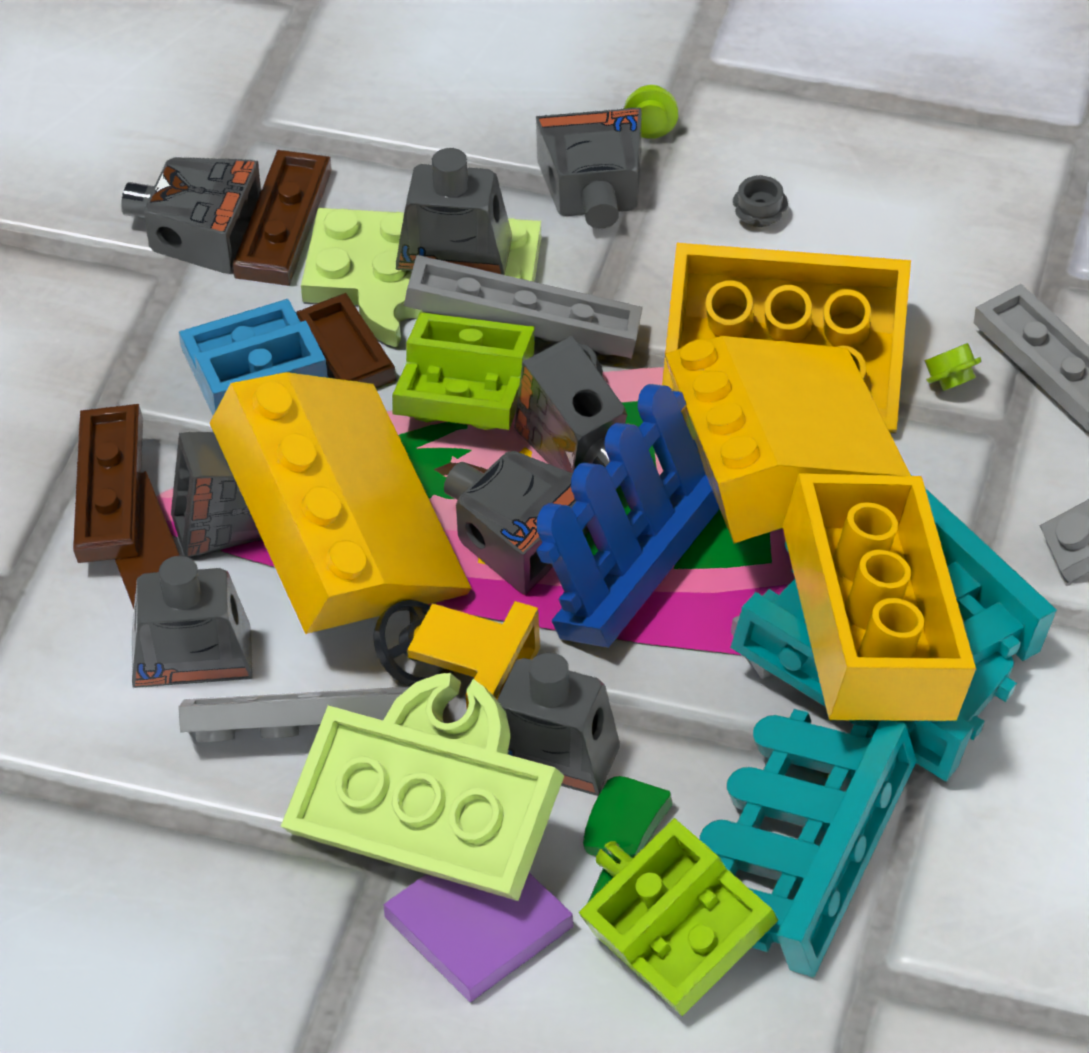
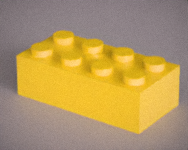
(877, 598)

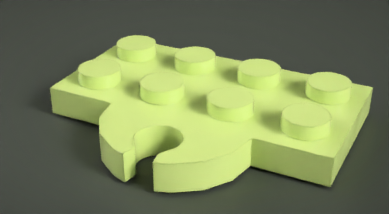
(358, 255)
(427, 789)

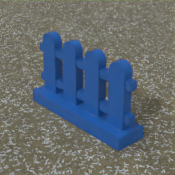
(632, 548)

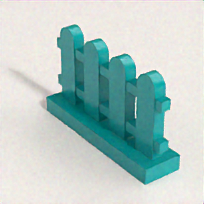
(993, 599)
(776, 638)
(838, 821)

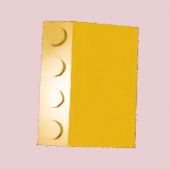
(796, 300)
(775, 413)
(334, 498)

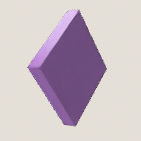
(474, 933)

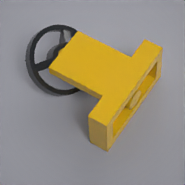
(460, 642)

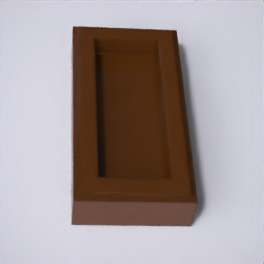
(348, 342)

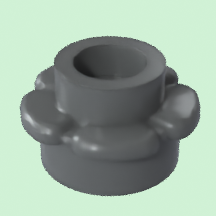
(760, 201)

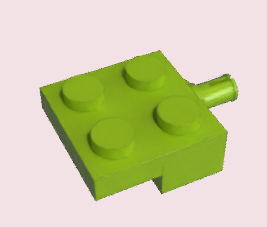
(463, 371)
(675, 914)

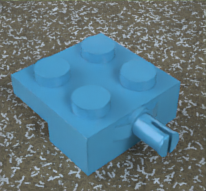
(250, 347)

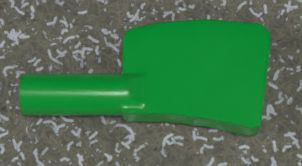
(626, 814)

